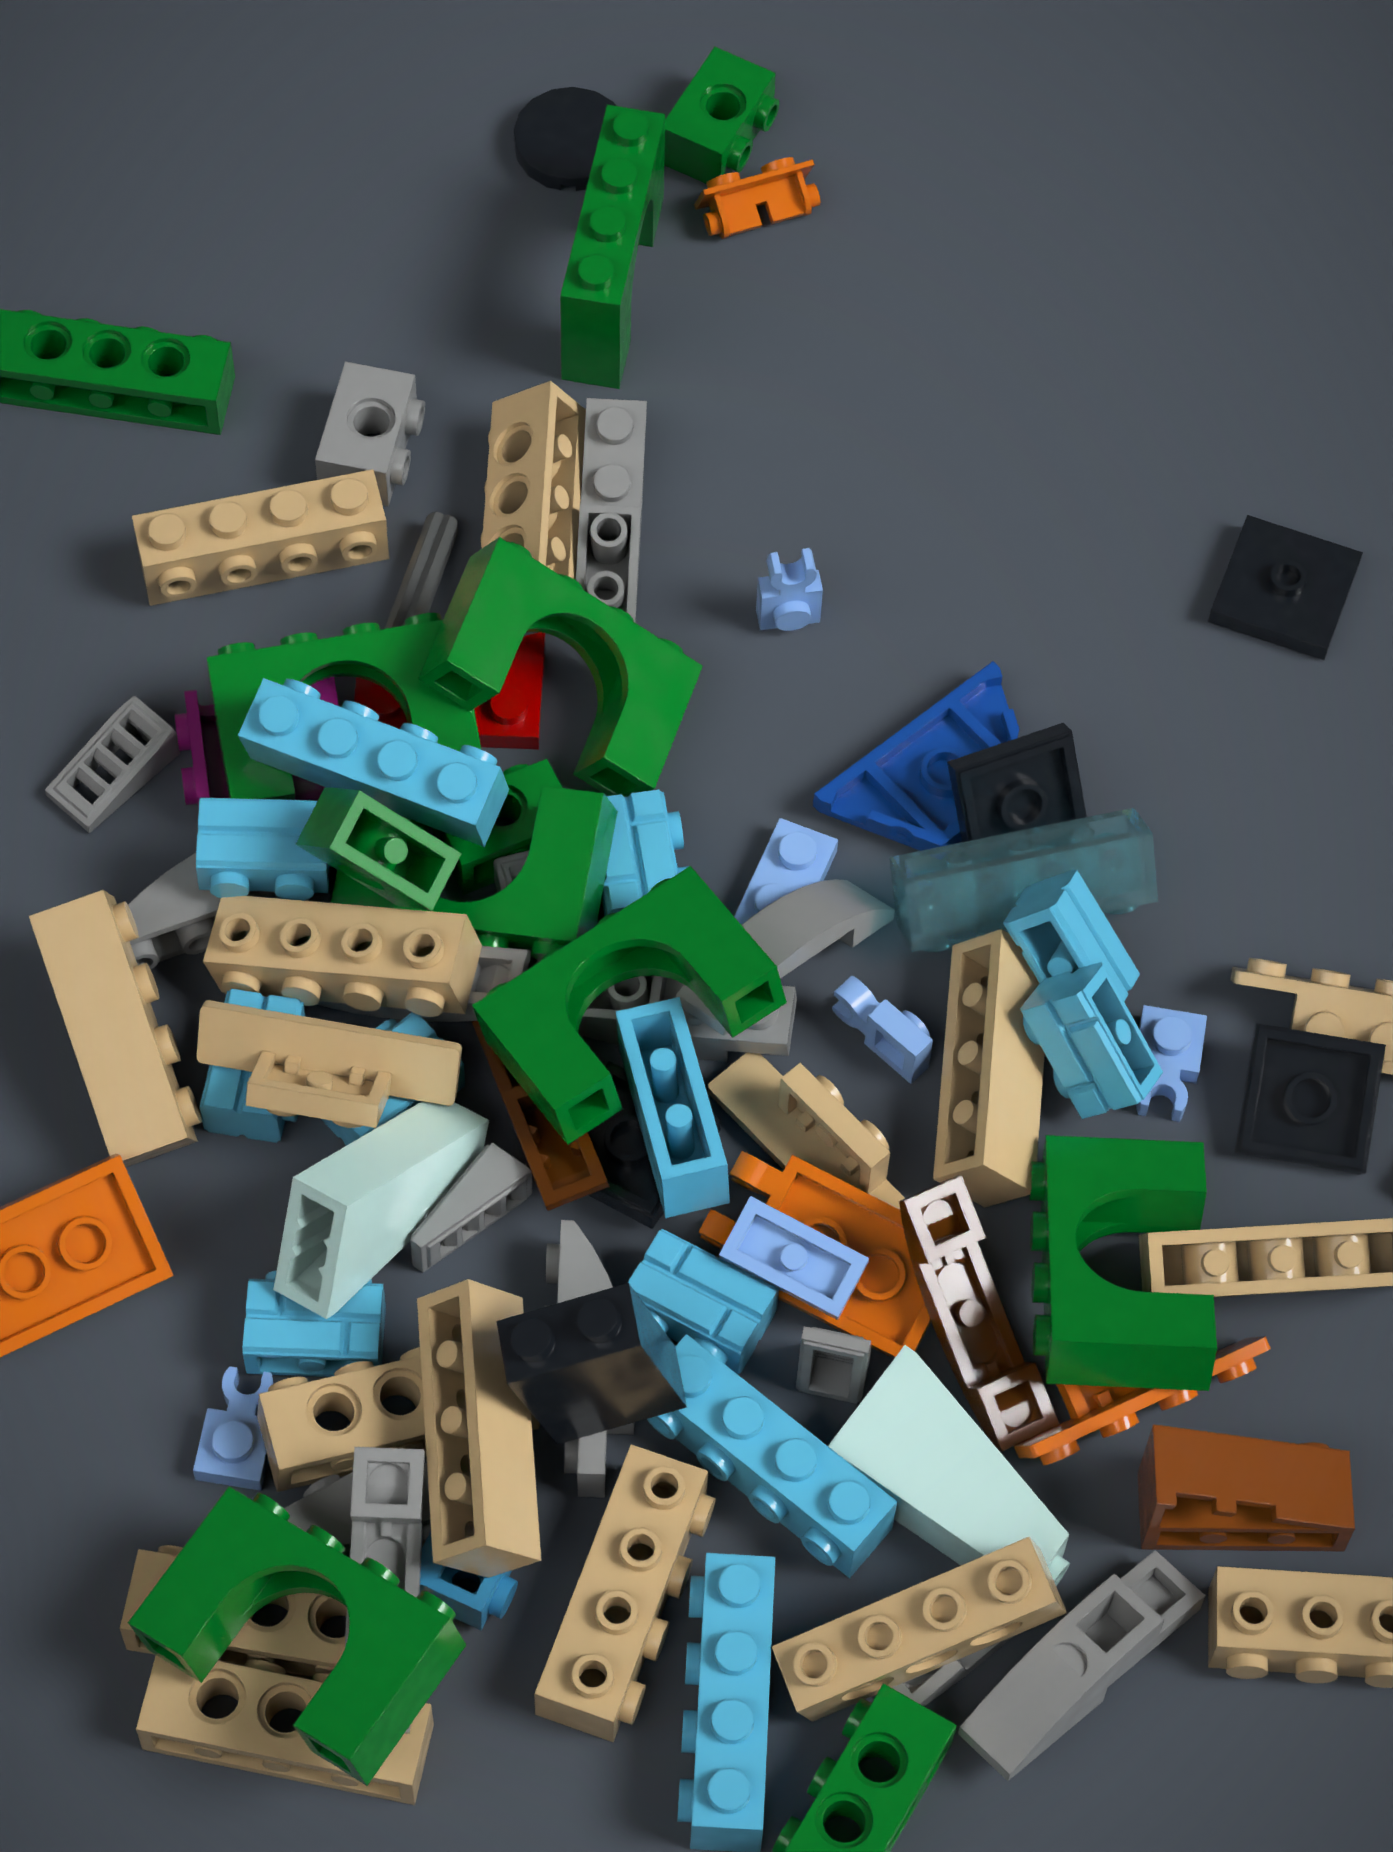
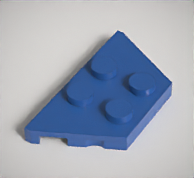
(905, 782)

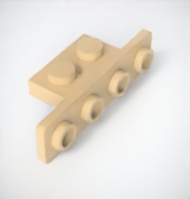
(1329, 1004)
(325, 1065)
(805, 1120)

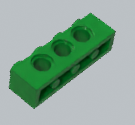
(131, 389)
(889, 1729)

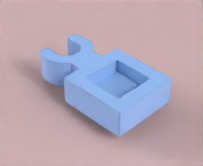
(789, 594)
(891, 1034)
(1177, 1045)
(231, 1440)

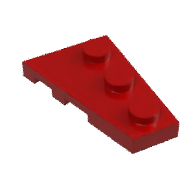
(503, 721)

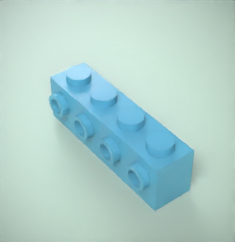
(394, 766)
(776, 1462)
(733, 1703)

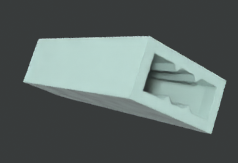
(369, 1199)
(944, 1469)

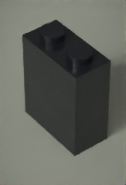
(591, 1363)

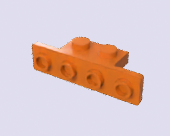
(1116, 1407)

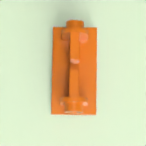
(736, 200)

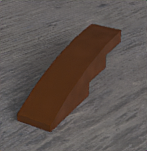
(559, 1169)

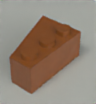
(1242, 1493)

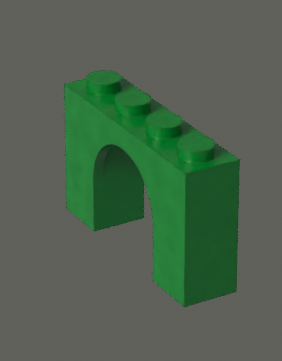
(615, 217)
(364, 651)
(637, 676)
(555, 891)
(670, 933)
(1090, 1326)
(253, 1556)

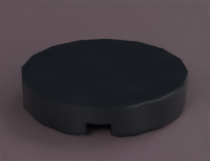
(560, 136)

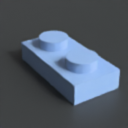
(790, 861)
(794, 1258)

